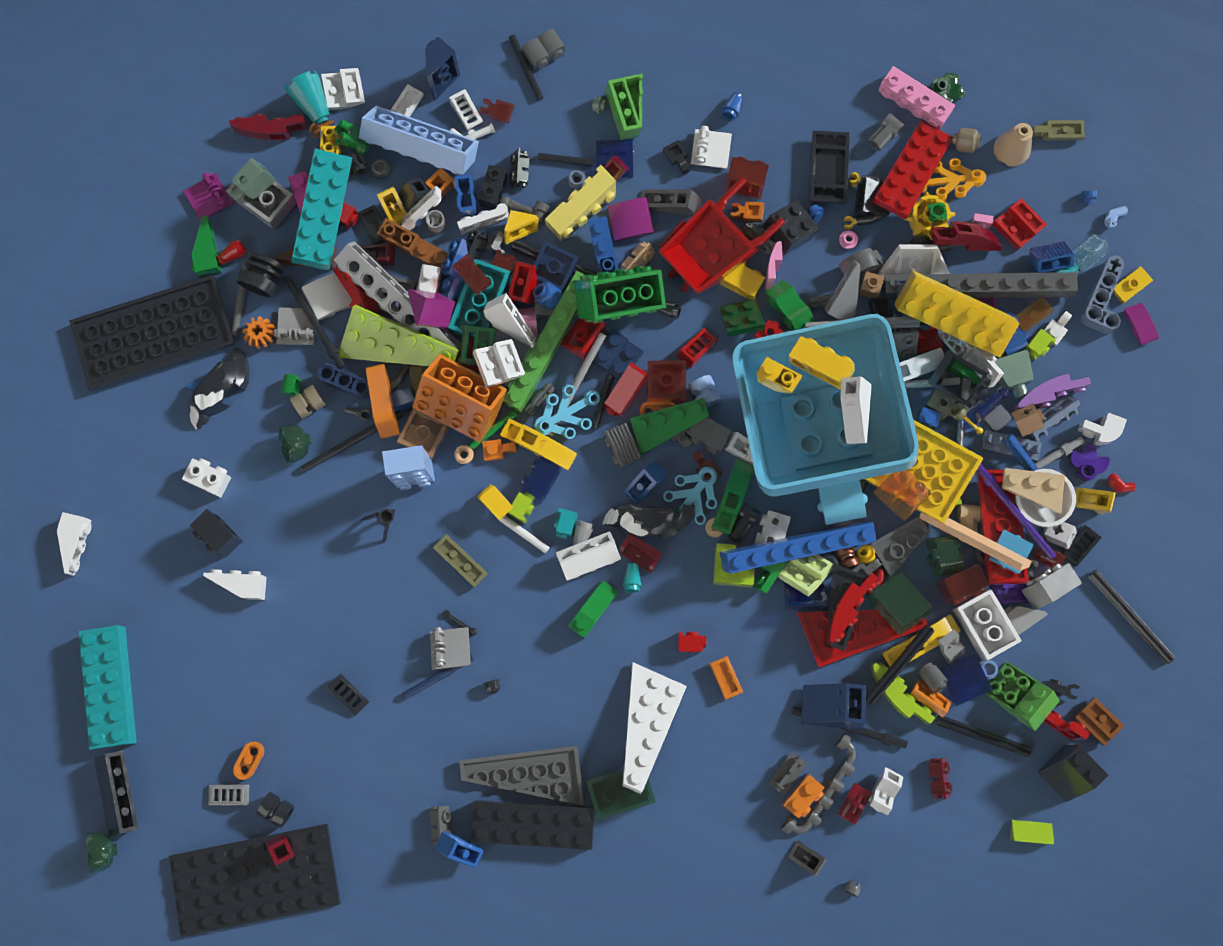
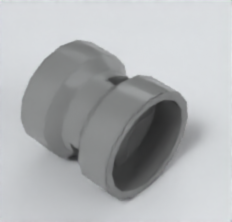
(433, 219)

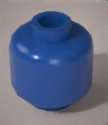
(547, 295)

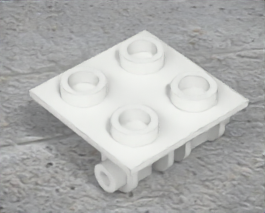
(711, 148)

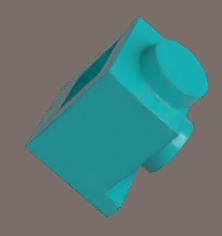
(565, 523)

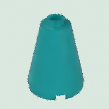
(309, 96)

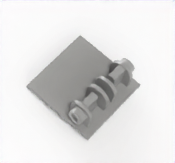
(294, 328)
(450, 648)

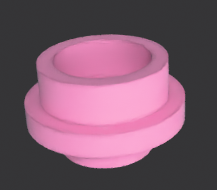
(844, 243)

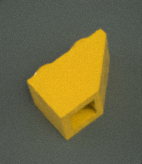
(777, 376)

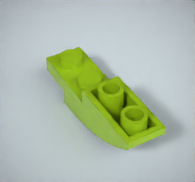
(903, 703)

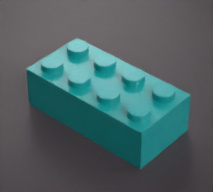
(471, 307)

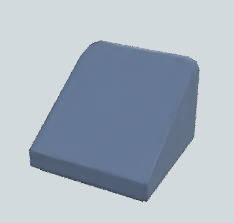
(997, 418)

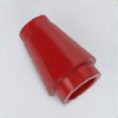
(232, 252)

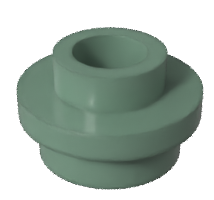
(599, 104)

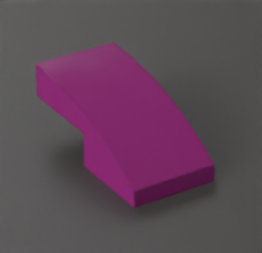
(1142, 324)

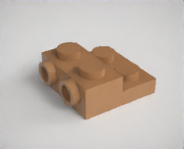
(423, 431)

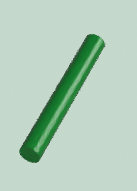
(497, 426)

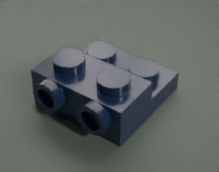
(555, 266)
(616, 354)

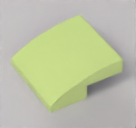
(806, 573)

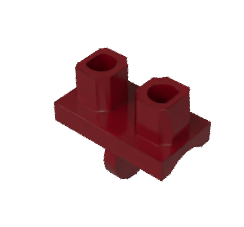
(854, 803)

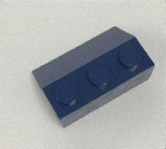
(441, 66)

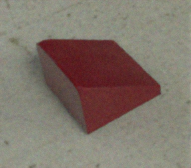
(616, 167)

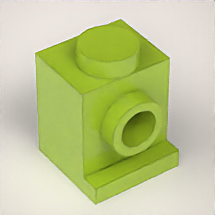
(1039, 344)
(522, 506)

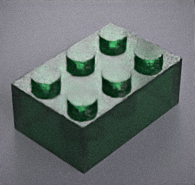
(613, 798)

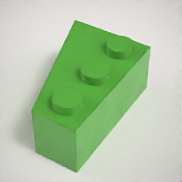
(626, 104)

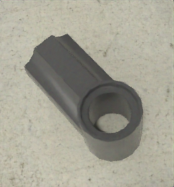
(888, 129)

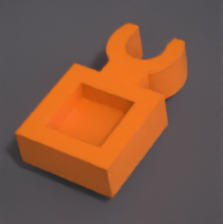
(750, 212)

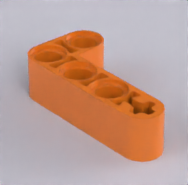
(382, 401)

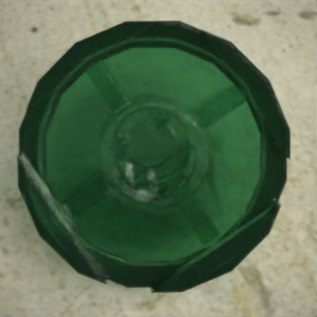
(294, 442)
(100, 851)

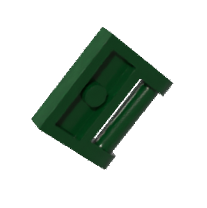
(483, 338)

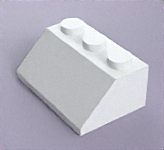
(986, 625)

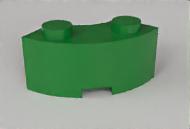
(789, 306)

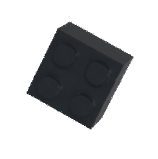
(796, 230)
(215, 533)

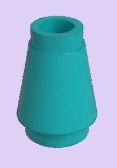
(632, 579)

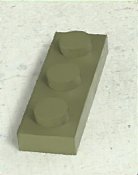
(460, 561)

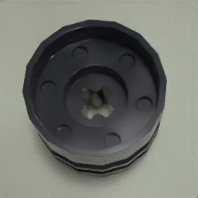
(261, 272)

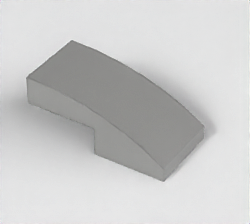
(951, 647)

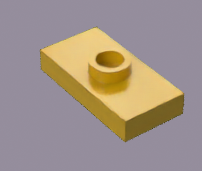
(1132, 285)

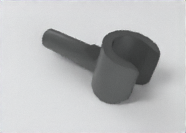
(357, 413)

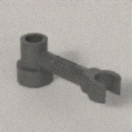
(539, 209)

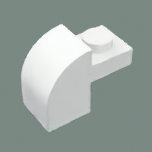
(1108, 430)
(885, 791)

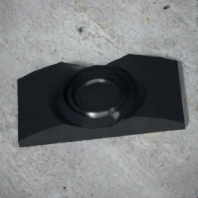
(829, 167)

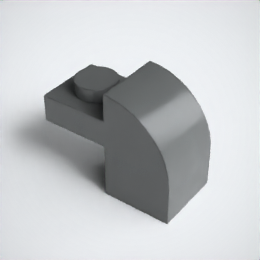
(868, 259)

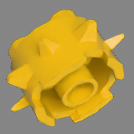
(918, 217)

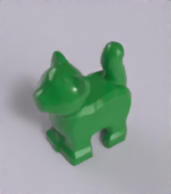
(350, 137)

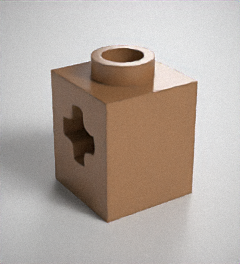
(871, 285)
(1028, 419)

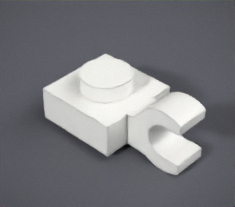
(1057, 329)

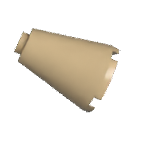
(1014, 145)

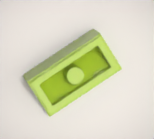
(1032, 832)

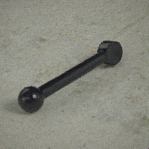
(447, 614)

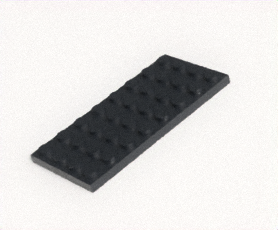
(152, 332)
(243, 885)

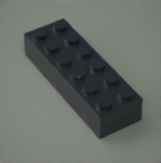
(533, 824)

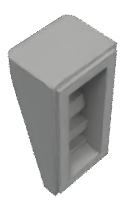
(244, 795)

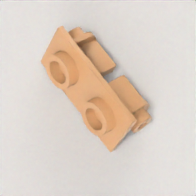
(642, 253)

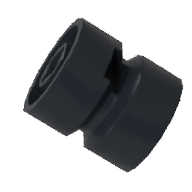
(276, 810)

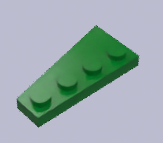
(663, 424)

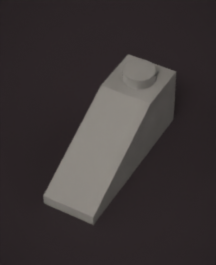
(844, 299)

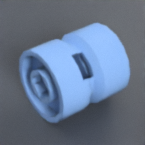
(704, 388)

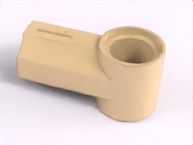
(969, 516)

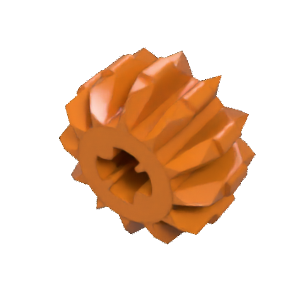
(263, 336)

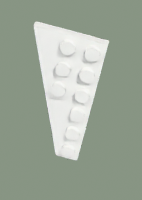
(650, 714)

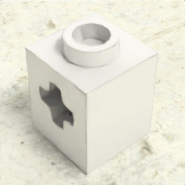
(1062, 539)

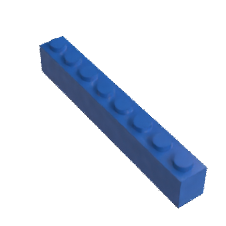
(797, 546)

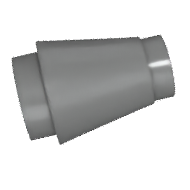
(582, 532)

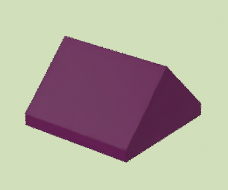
(431, 308)

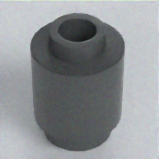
(933, 677)

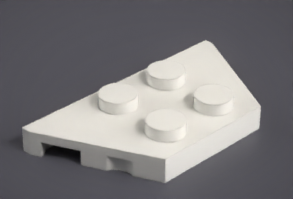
(920, 258)

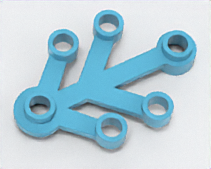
(564, 413)
(693, 495)

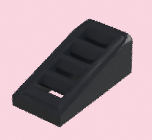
(1089, 531)
(343, 699)

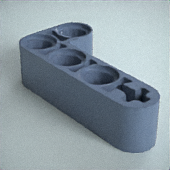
(1104, 292)

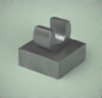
(494, 242)

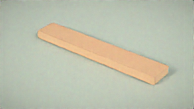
(980, 542)

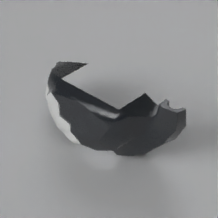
(211, 390)
(649, 520)

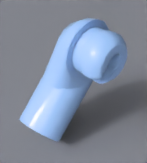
(1113, 214)

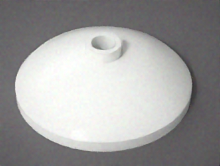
(1043, 516)

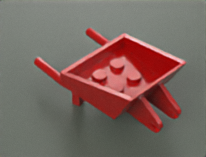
(711, 245)

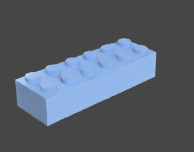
(418, 140)

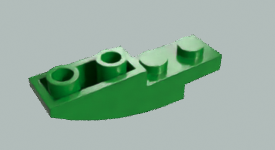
(733, 497)

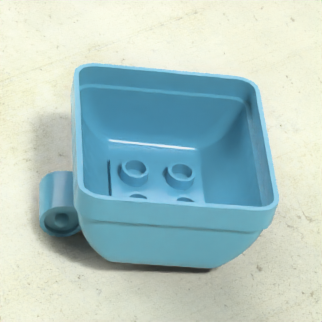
(801, 436)

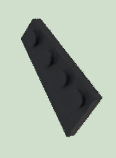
(841, 580)

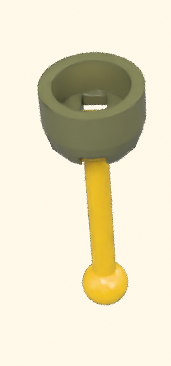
(962, 415)

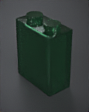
(900, 603)

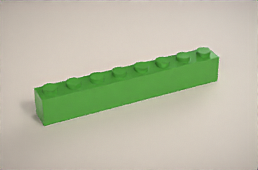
(544, 349)

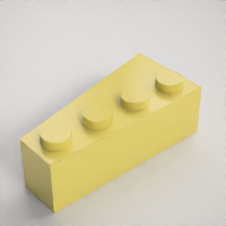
(582, 204)

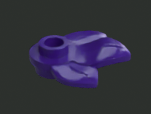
(1089, 460)

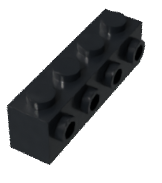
(115, 793)

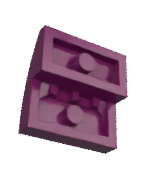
(630, 219)

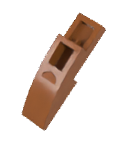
(411, 244)

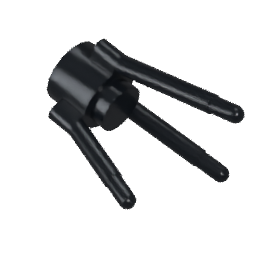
(384, 518)

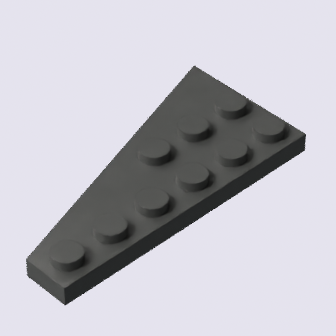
(538, 773)

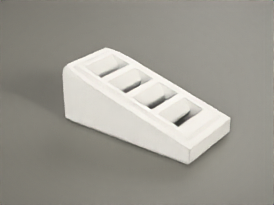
(458, 96)

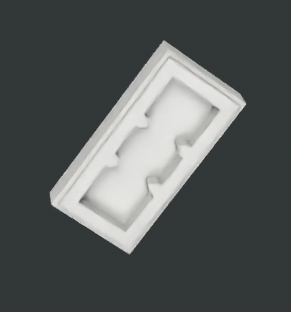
(407, 101)

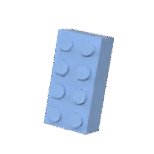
(408, 467)

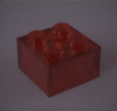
(752, 171)
(666, 381)
(957, 587)

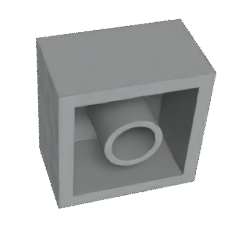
(1051, 585)

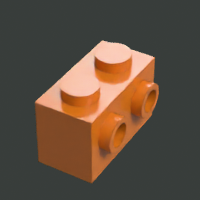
(803, 795)

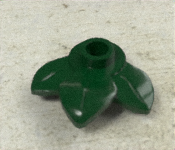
(950, 88)

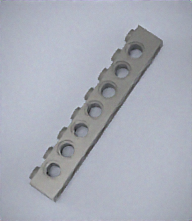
(395, 292)

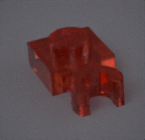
(500, 110)

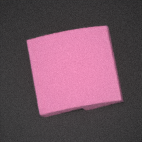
(773, 266)

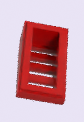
(688, 355)

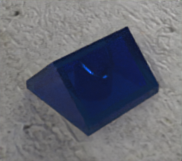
(798, 601)

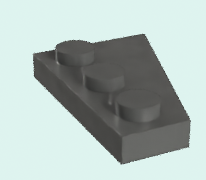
(899, 544)

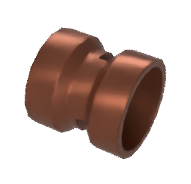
(845, 553)

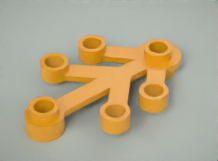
(973, 178)

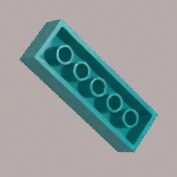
(321, 209)
(107, 687)

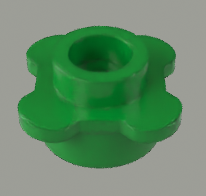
(941, 208)

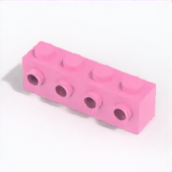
(916, 98)

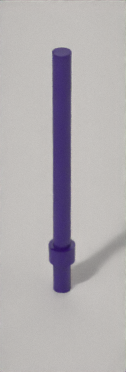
(990, 481)

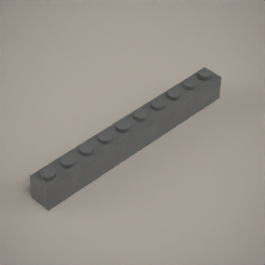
(999, 284)

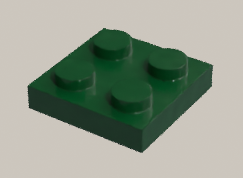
(742, 318)

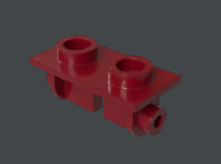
(941, 771)

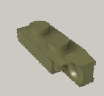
(1060, 130)

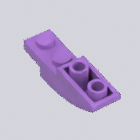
(1045, 393)

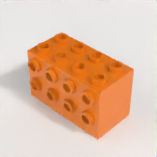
(458, 398)

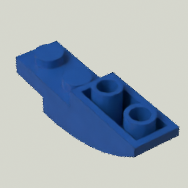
(602, 245)
(453, 284)

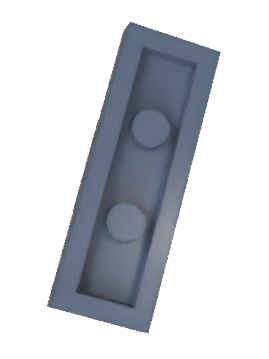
(1056, 413)
(995, 443)

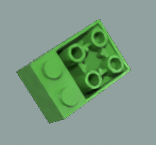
(1022, 695)

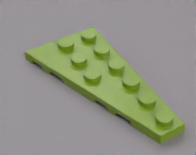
(383, 340)

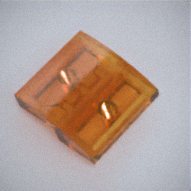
(902, 493)

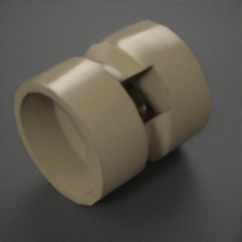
(307, 401)

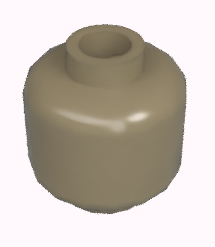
(967, 140)

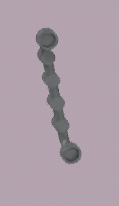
(825, 801)

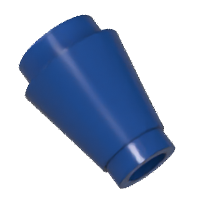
(732, 107)

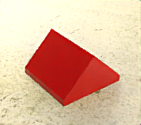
(582, 337)

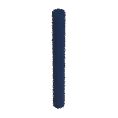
(430, 681)

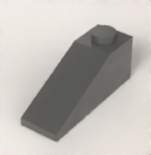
(673, 201)

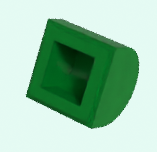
(290, 385)

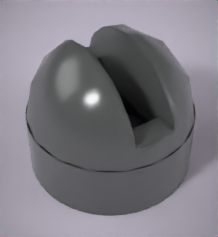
(851, 889)

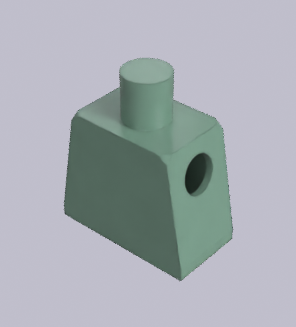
(251, 180)
(1016, 372)

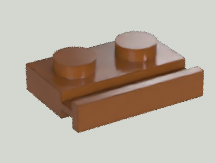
(1099, 721)

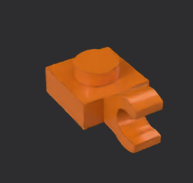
(495, 450)

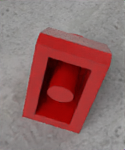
(523, 283)

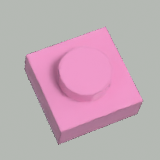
(982, 220)

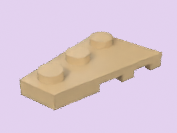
(1039, 487)

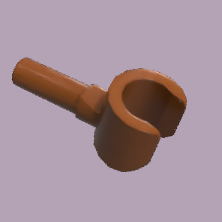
(317, 128)

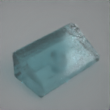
(1090, 252)

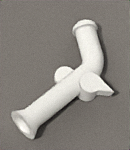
(479, 133)

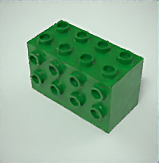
(619, 293)

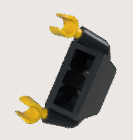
(865, 210)

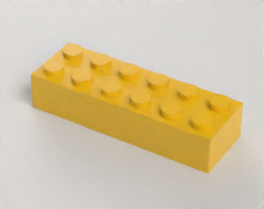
(956, 314)

